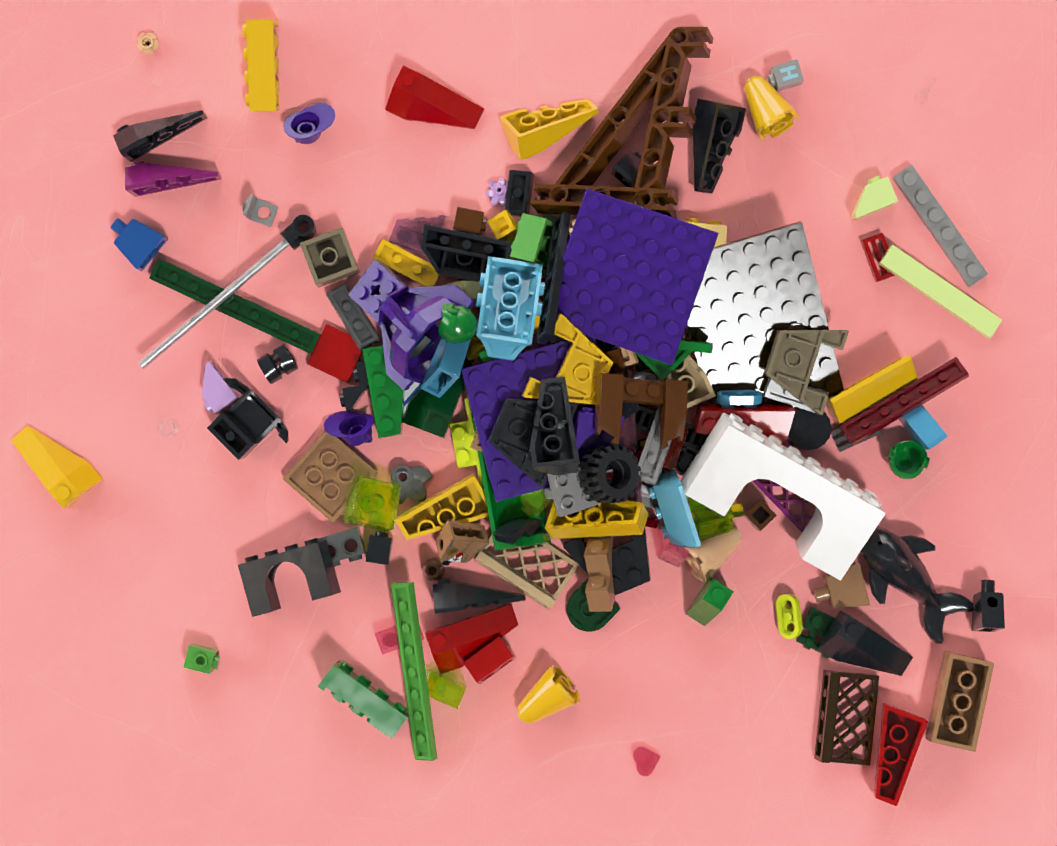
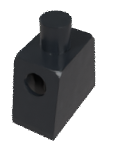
(986, 617)

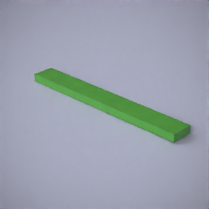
(414, 671)

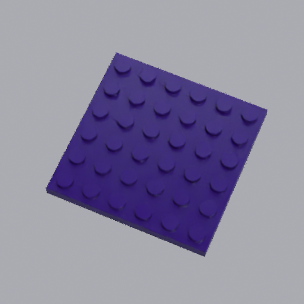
(633, 275)
(498, 379)

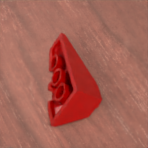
(424, 100)
(462, 639)

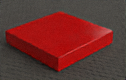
(335, 354)

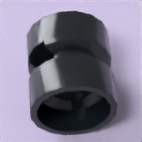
(269, 365)
(685, 459)

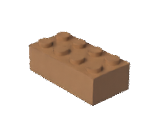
(959, 701)

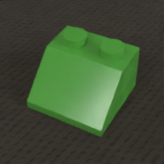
(532, 240)

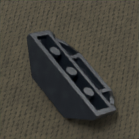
(461, 253)

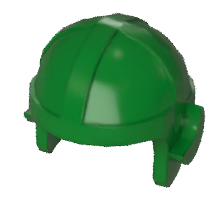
(457, 323)
(908, 459)

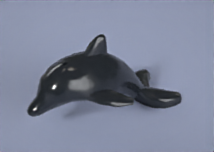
(896, 563)

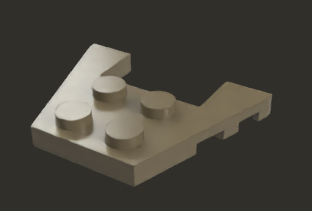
(794, 359)

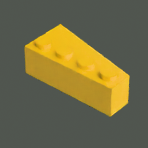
(599, 521)

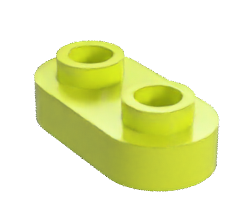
(789, 615)

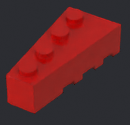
(897, 749)

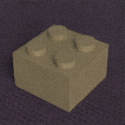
(330, 257)

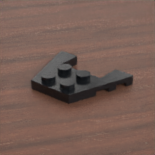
(513, 434)
(629, 561)

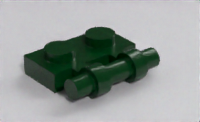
(817, 623)

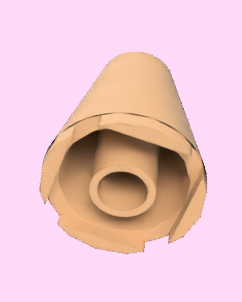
(712, 554)

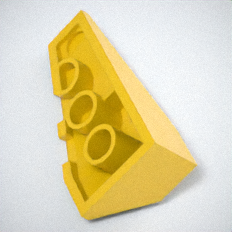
(537, 130)
(59, 470)

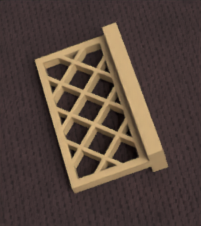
(520, 580)

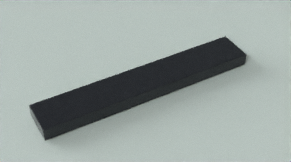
(553, 278)

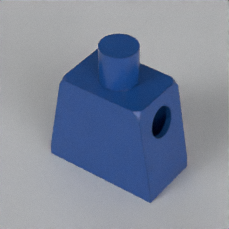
(137, 242)

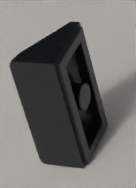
(519, 192)

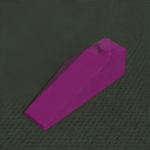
(152, 178)

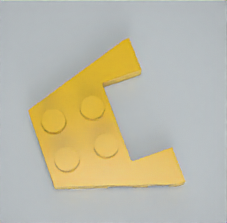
(579, 367)

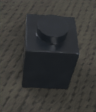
(379, 548)

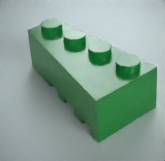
(385, 394)

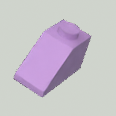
(216, 391)

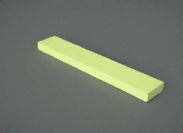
(940, 291)

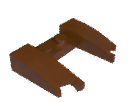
(614, 389)

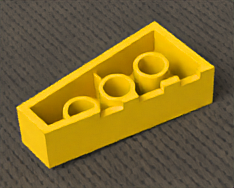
(262, 64)
(459, 502)

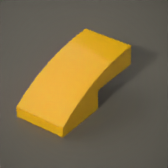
(504, 227)

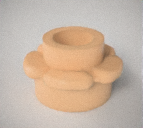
(147, 49)

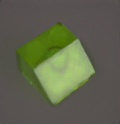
(372, 504)

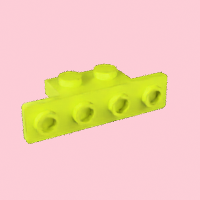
(462, 438)

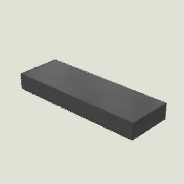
(352, 317)

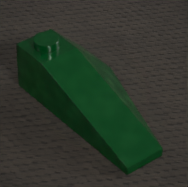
(436, 413)

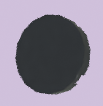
(809, 429)

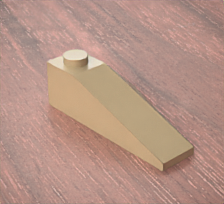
(698, 383)

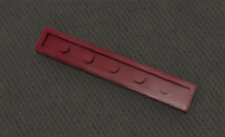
(904, 401)

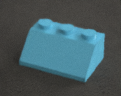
(674, 510)

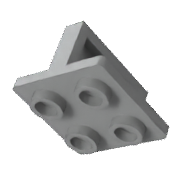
(567, 493)

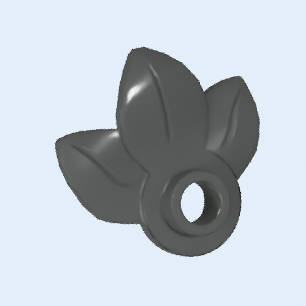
(413, 484)

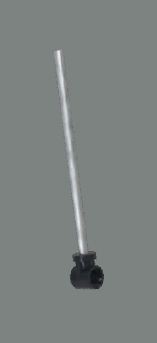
(291, 237)

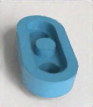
(730, 398)

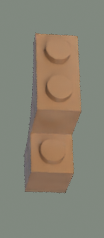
(600, 581)

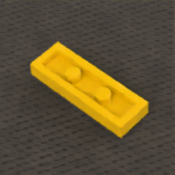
(406, 264)

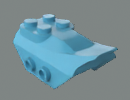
(508, 306)

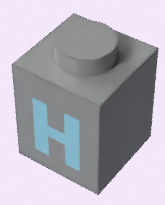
(785, 75)

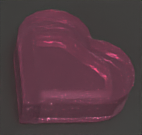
(645, 760)

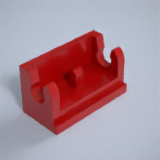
(489, 660)

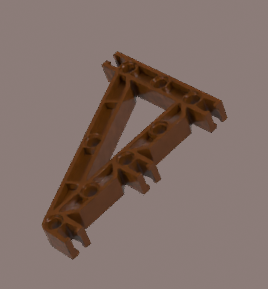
(648, 90)

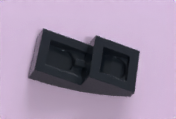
(515, 528)

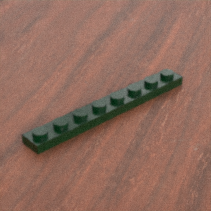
(235, 306)

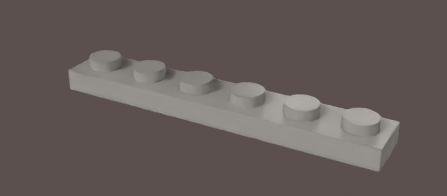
(940, 226)

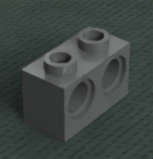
(339, 541)

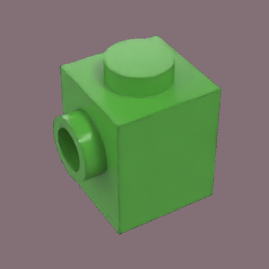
(201, 659)

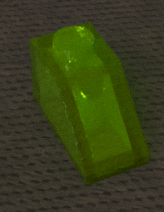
(534, 502)
(445, 689)

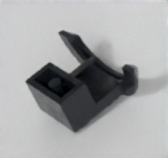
(246, 422)

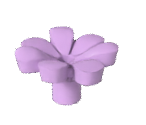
(497, 196)

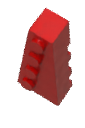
(770, 418)

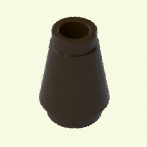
(439, 567)

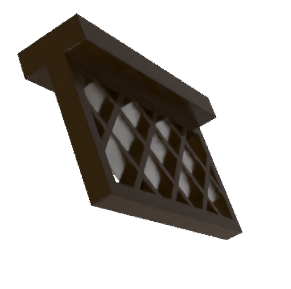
(828, 712)

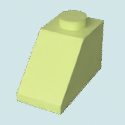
(874, 197)

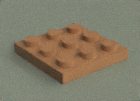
(328, 475)

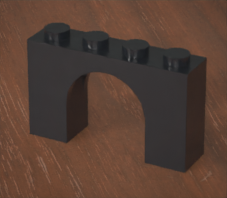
(312, 559)

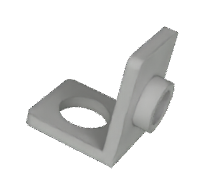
(251, 207)

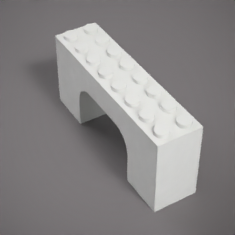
(741, 454)

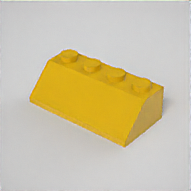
(871, 390)

